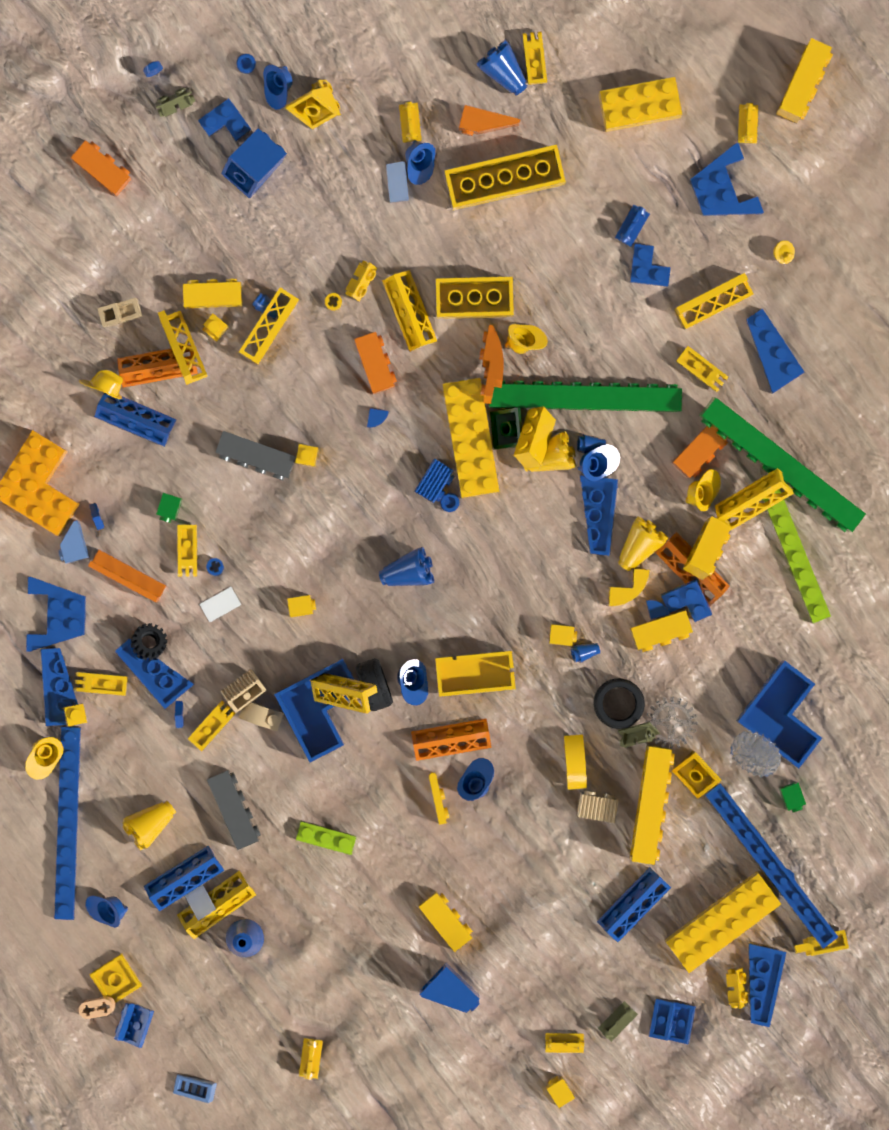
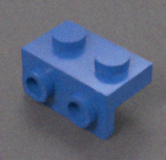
(134, 1024)

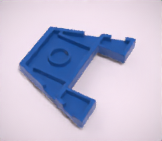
(716, 192)
(64, 614)

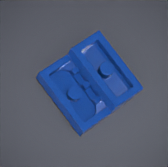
(672, 1021)

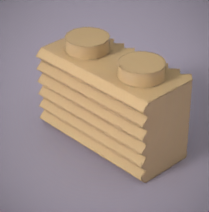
(243, 690)
(597, 807)

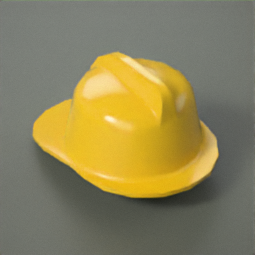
(525, 338)
(106, 382)
(704, 491)
(43, 757)

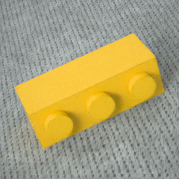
(212, 294)
(534, 437)
(707, 548)
(661, 631)
(446, 921)

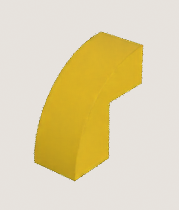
(621, 596)
(575, 762)

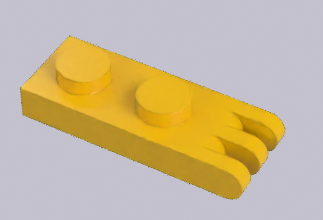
(534, 59)
(701, 368)
(187, 549)
(102, 684)
(211, 726)
(438, 795)

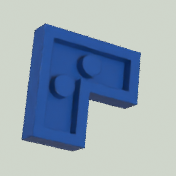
(227, 116)
(644, 272)
(690, 596)

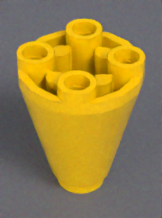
(558, 455)
(640, 543)
(148, 823)

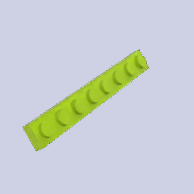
(798, 561)

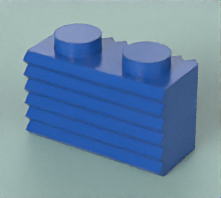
(434, 481)

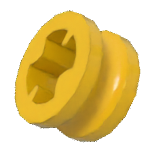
(327, 300)

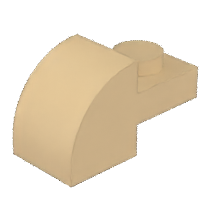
(119, 312)
(261, 716)

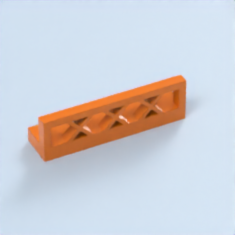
(154, 371)
(681, 551)
(127, 576)
(451, 736)

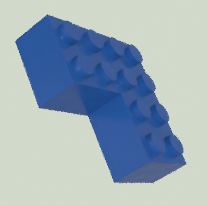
(772, 713)
(310, 718)

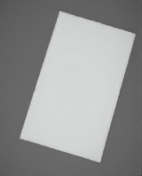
(220, 604)
(200, 902)

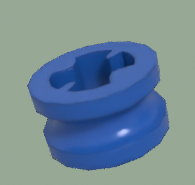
(220, 568)

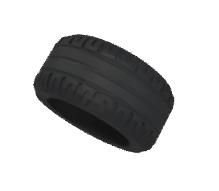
(372, 673)
(639, 703)

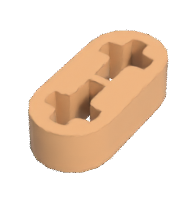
(96, 1003)

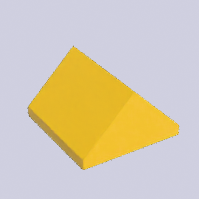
(314, 107)
(696, 774)

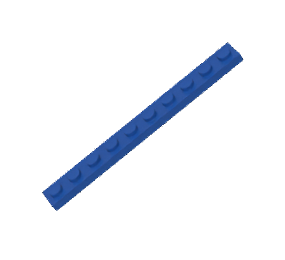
(67, 824)
(771, 866)

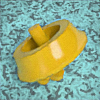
(784, 252)

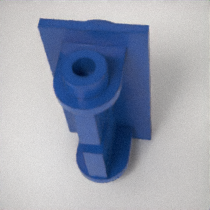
(632, 225)

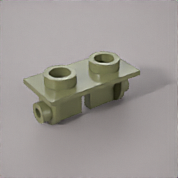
(168, 104)
(638, 733)
(617, 1021)

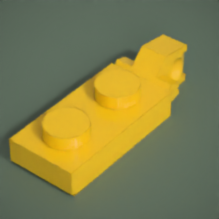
(812, 947)

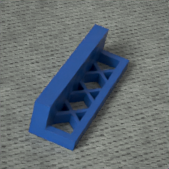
(133, 420)
(181, 876)
(631, 903)

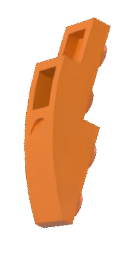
(492, 362)

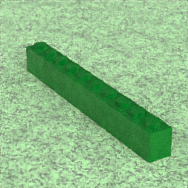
(588, 397)
(771, 456)

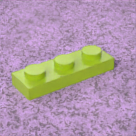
(326, 838)

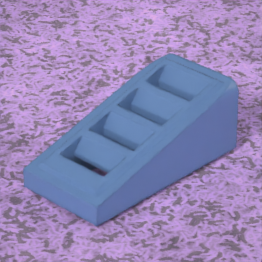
(200, 1097)

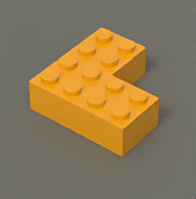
(27, 486)

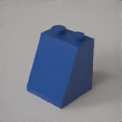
(253, 163)
(450, 990)

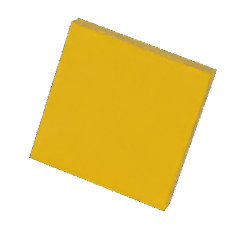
(116, 978)

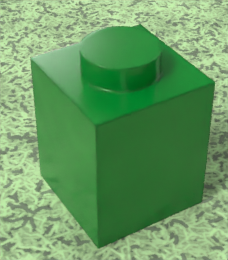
(169, 507)
(792, 797)

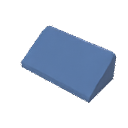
(397, 182)

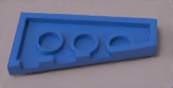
(777, 359)
(599, 512)
(157, 677)
(56, 687)
(764, 980)

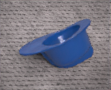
(276, 84)
(420, 162)
(599, 462)
(413, 682)
(476, 779)
(106, 910)

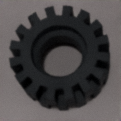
(143, 651)

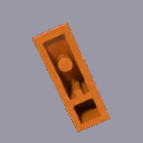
(482, 121)

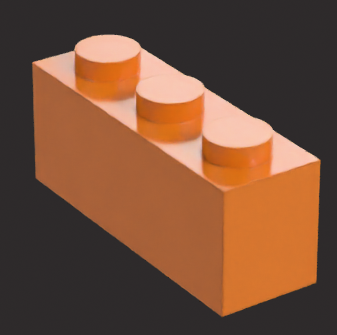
(101, 167)
(375, 362)
(699, 452)

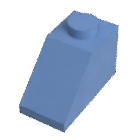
(73, 545)

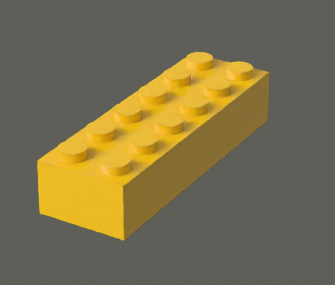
(505, 177)
(470, 438)
(650, 805)
(722, 922)

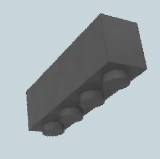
(256, 455)
(233, 809)

